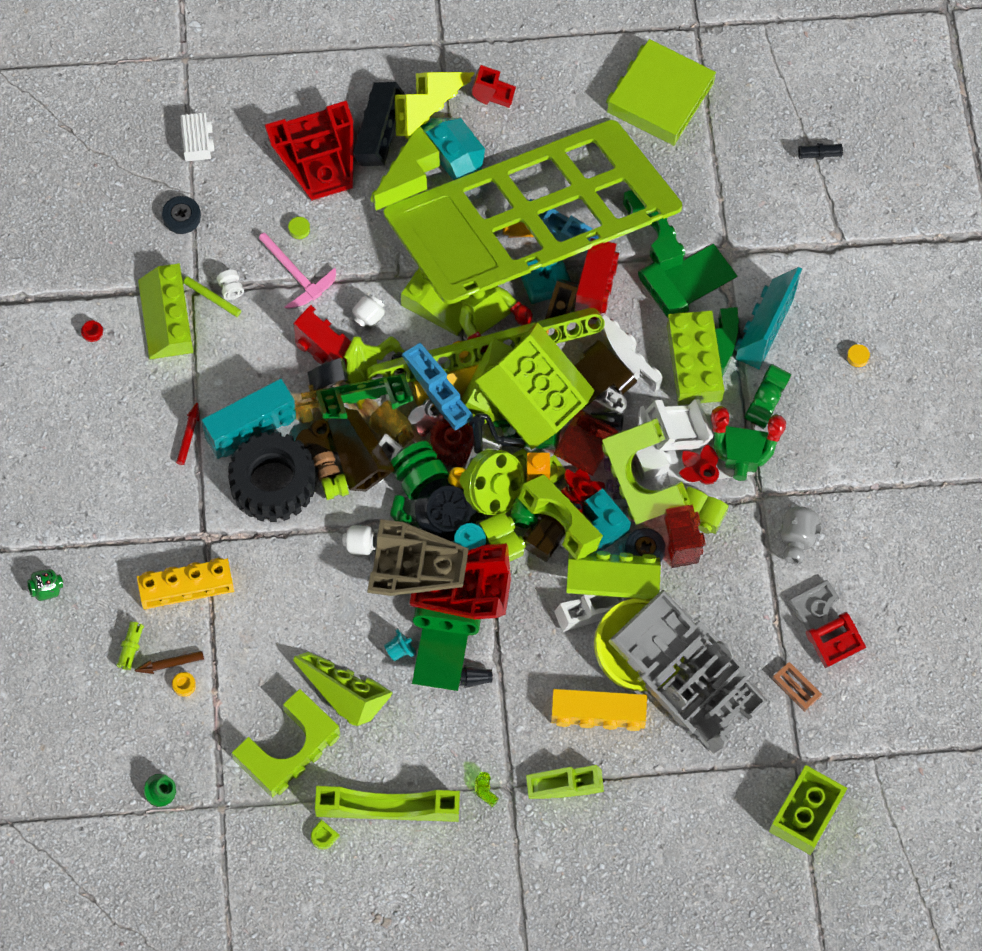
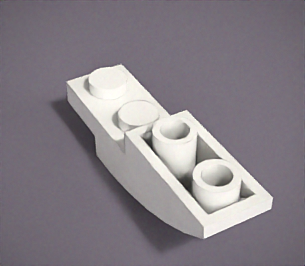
(623, 347)

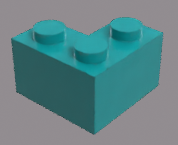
(606, 518)

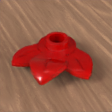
(698, 464)
(582, 485)

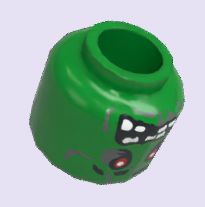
(45, 584)

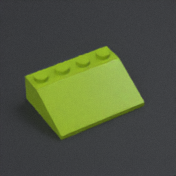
(424, 301)

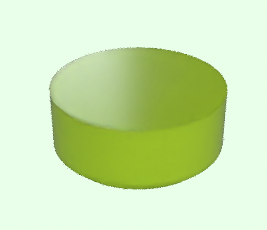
(299, 227)

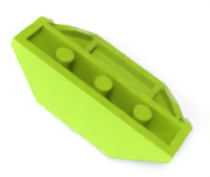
(473, 397)

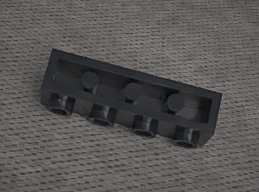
(377, 125)

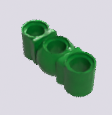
(767, 396)

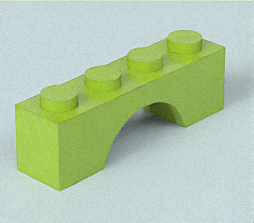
(545, 498)

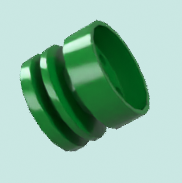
(417, 467)

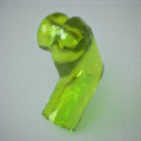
(482, 789)

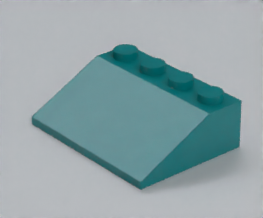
(767, 318)

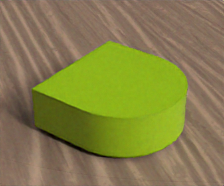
(323, 836)

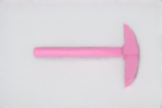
(312, 290)

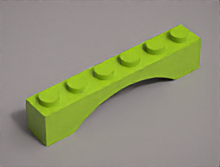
(423, 806)

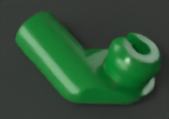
(397, 511)

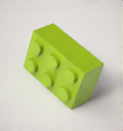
(808, 810)

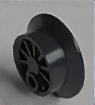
(443, 509)

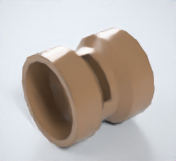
(325, 464)

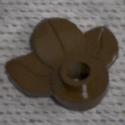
(317, 442)

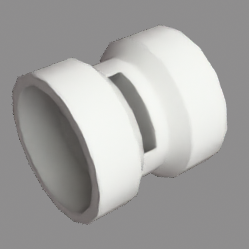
(230, 286)

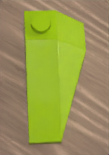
(347, 694)

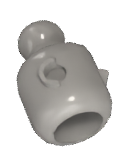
(799, 532)

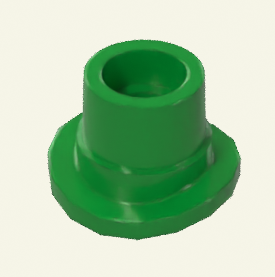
(159, 790)

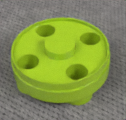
(492, 481)

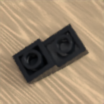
(328, 374)

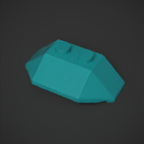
(457, 146)

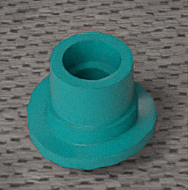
(470, 536)
(400, 646)

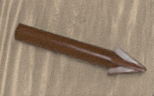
(149, 666)

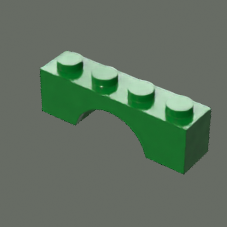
(665, 249)

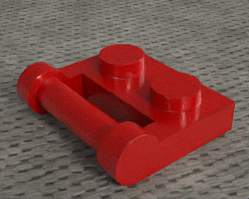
(840, 646)

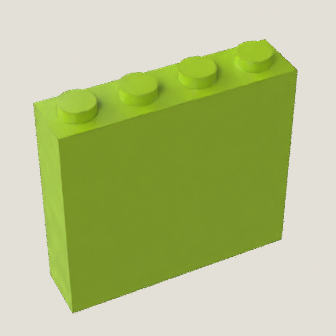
(660, 91)

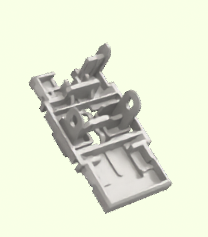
(658, 640)

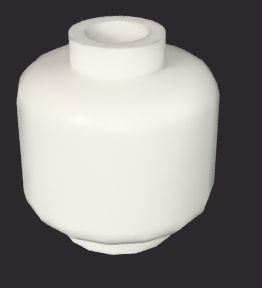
(368, 311)
(360, 540)

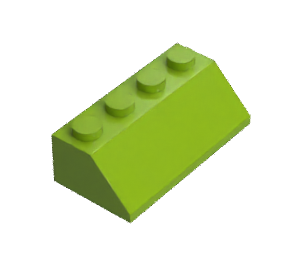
(165, 312)
(614, 575)

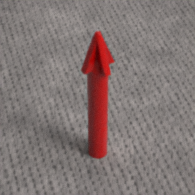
(193, 417)

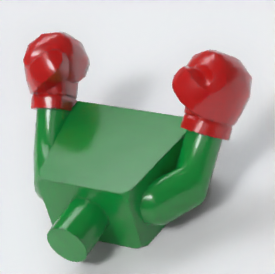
(744, 448)

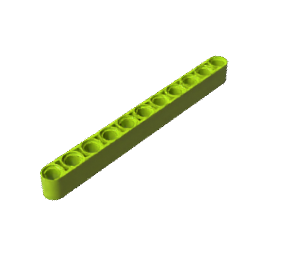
(474, 345)

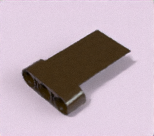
(603, 370)

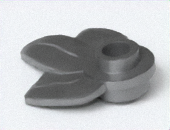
(424, 417)

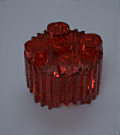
(452, 452)

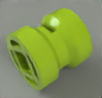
(335, 486)

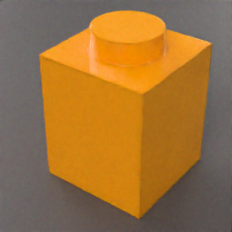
(537, 465)

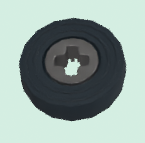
(177, 223)

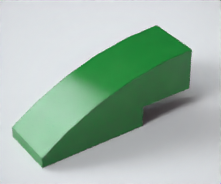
(727, 335)

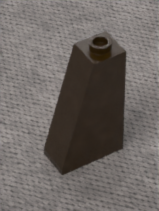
(359, 452)

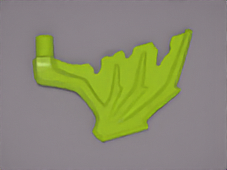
(362, 356)

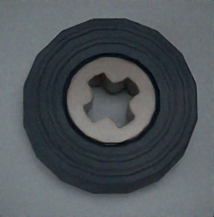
(648, 537)

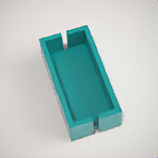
(249, 416)

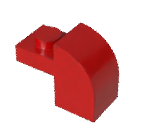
(489, 88)

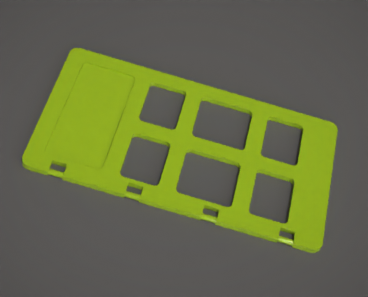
(460, 247)

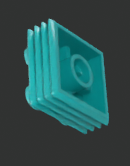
(537, 286)

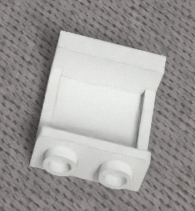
(682, 425)

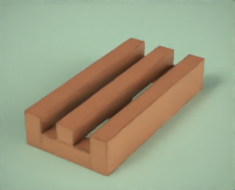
(812, 689)

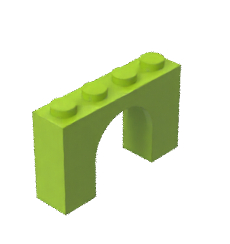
(642, 502)
(275, 773)

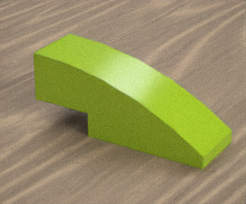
(565, 782)

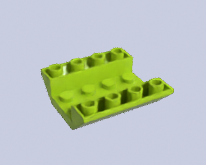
(535, 387)

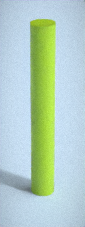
(212, 296)

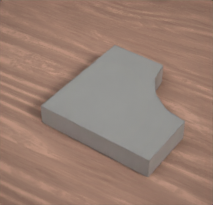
(814, 605)

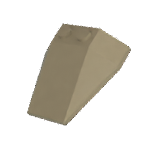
(414, 561)

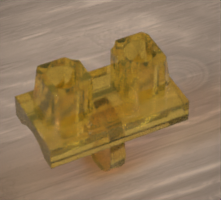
(304, 409)

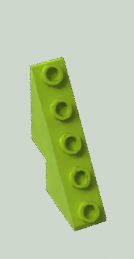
(408, 171)

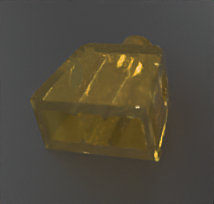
(391, 422)

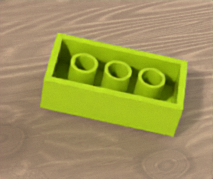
(695, 357)

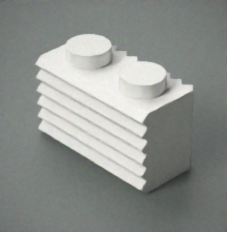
(196, 137)

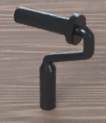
(477, 422)

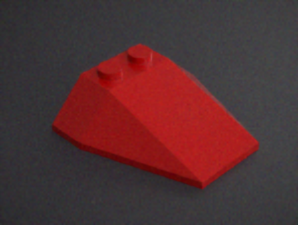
(317, 149)
(483, 589)

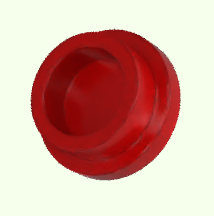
(92, 331)

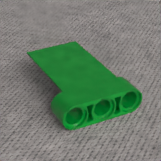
(687, 282)
(441, 648)

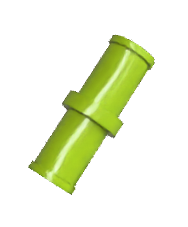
(130, 645)

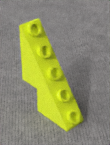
(431, 93)

